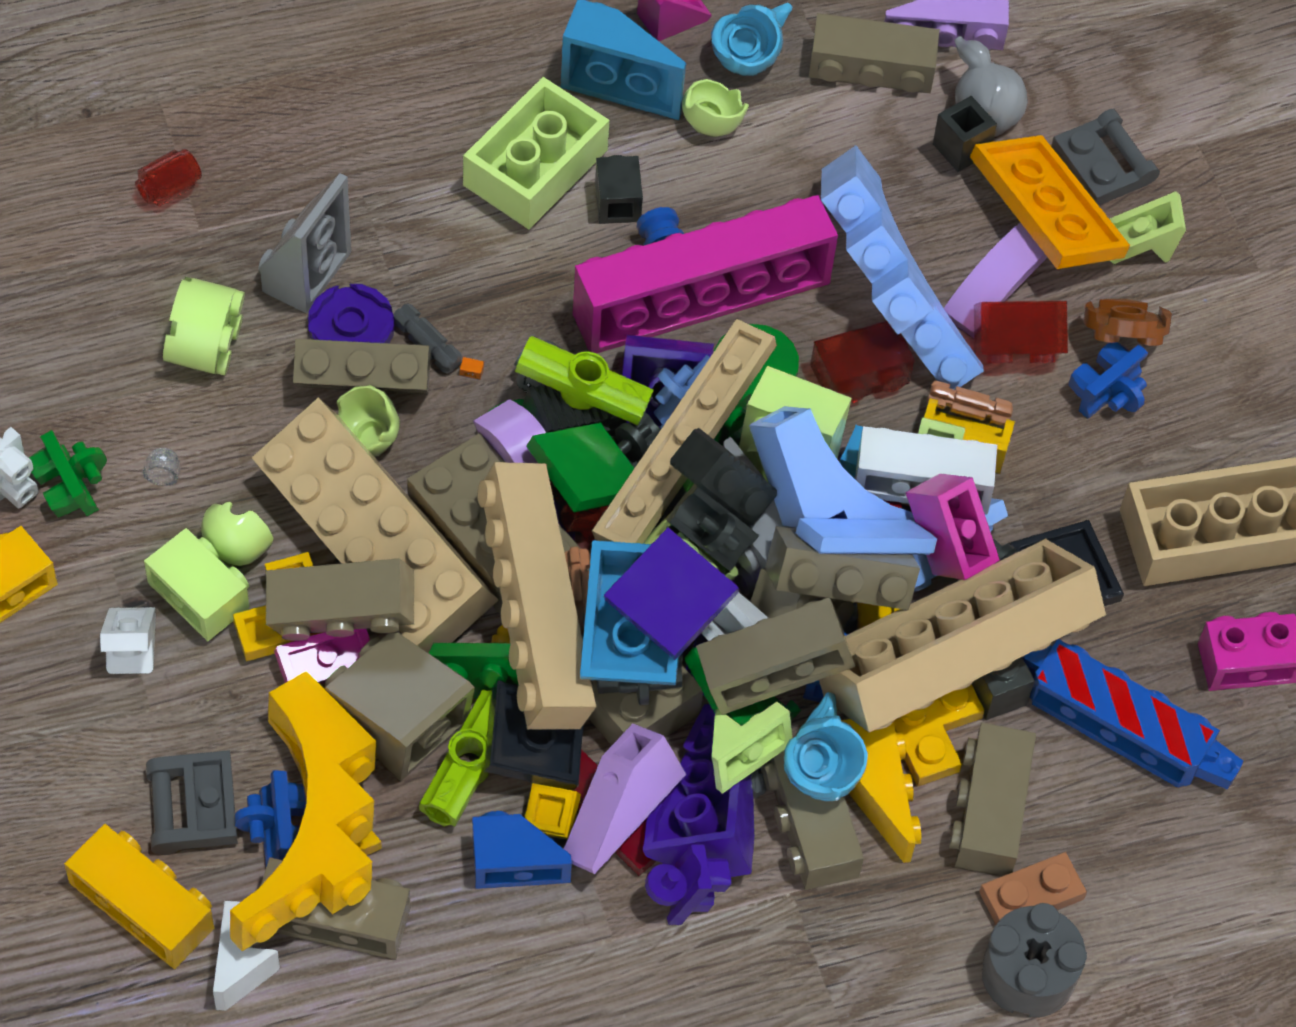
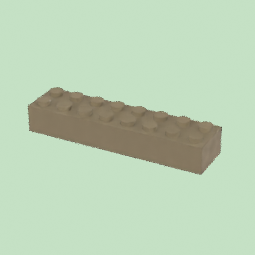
(449, 499)

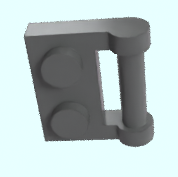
(1095, 165)
(208, 801)

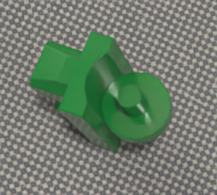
(56, 460)

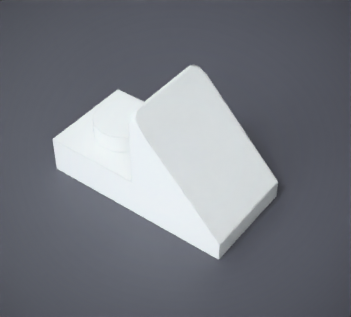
(129, 640)
(239, 970)

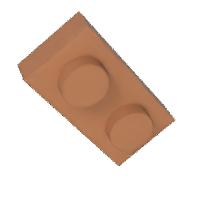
(1047, 881)

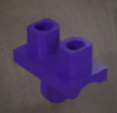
(688, 884)

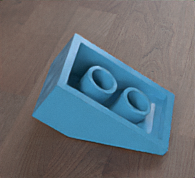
(620, 61)
(611, 643)

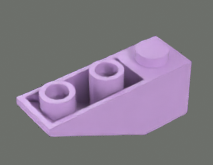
(971, 19)
(623, 792)

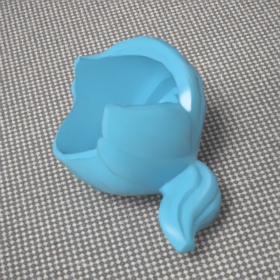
(751, 39)
(825, 754)

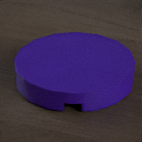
(351, 315)

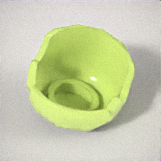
(713, 108)
(370, 417)
(236, 537)

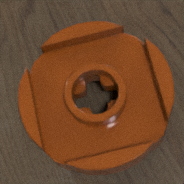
(1127, 319)

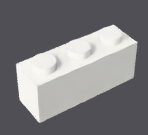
(898, 461)

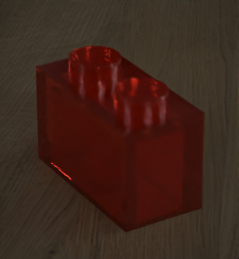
(1020, 330)
(863, 361)

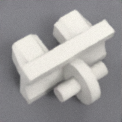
(15, 470)

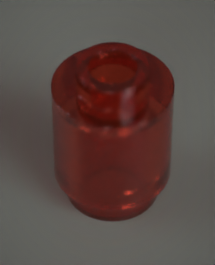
(168, 177)

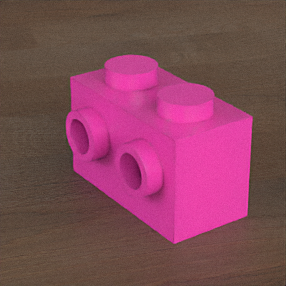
(954, 514)
(1249, 651)

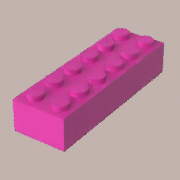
(704, 273)

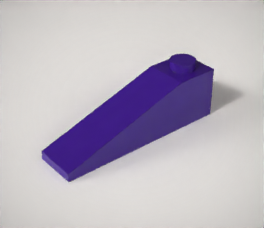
(700, 813)

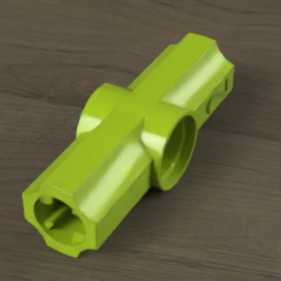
(584, 380)
(457, 778)

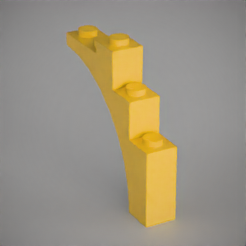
(324, 858)

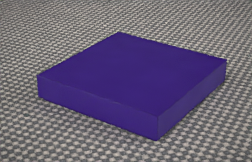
(671, 593)

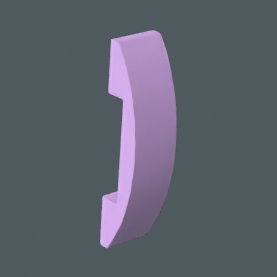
(995, 276)

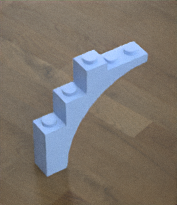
(899, 289)
(815, 483)

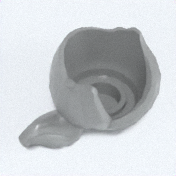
(992, 85)

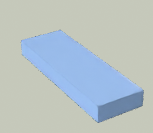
(865, 536)

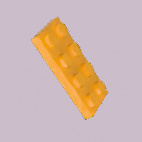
(1049, 201)

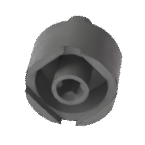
(1054, 966)

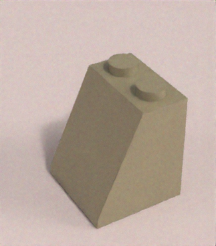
(402, 700)

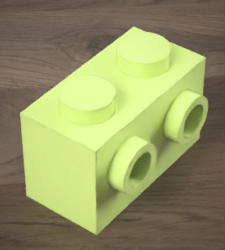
(197, 583)

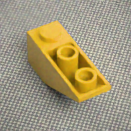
(886, 791)

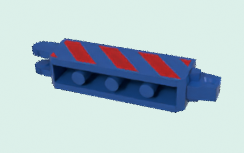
(1128, 717)

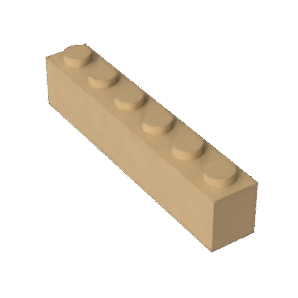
(536, 596)

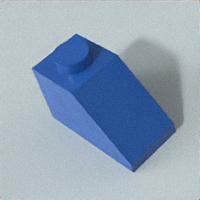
(515, 853)

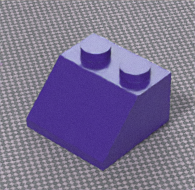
(649, 356)

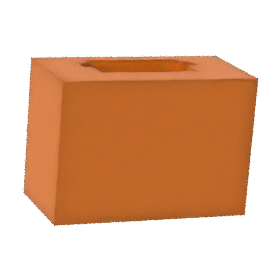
(471, 368)

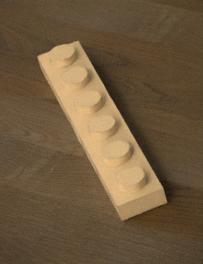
(704, 406)

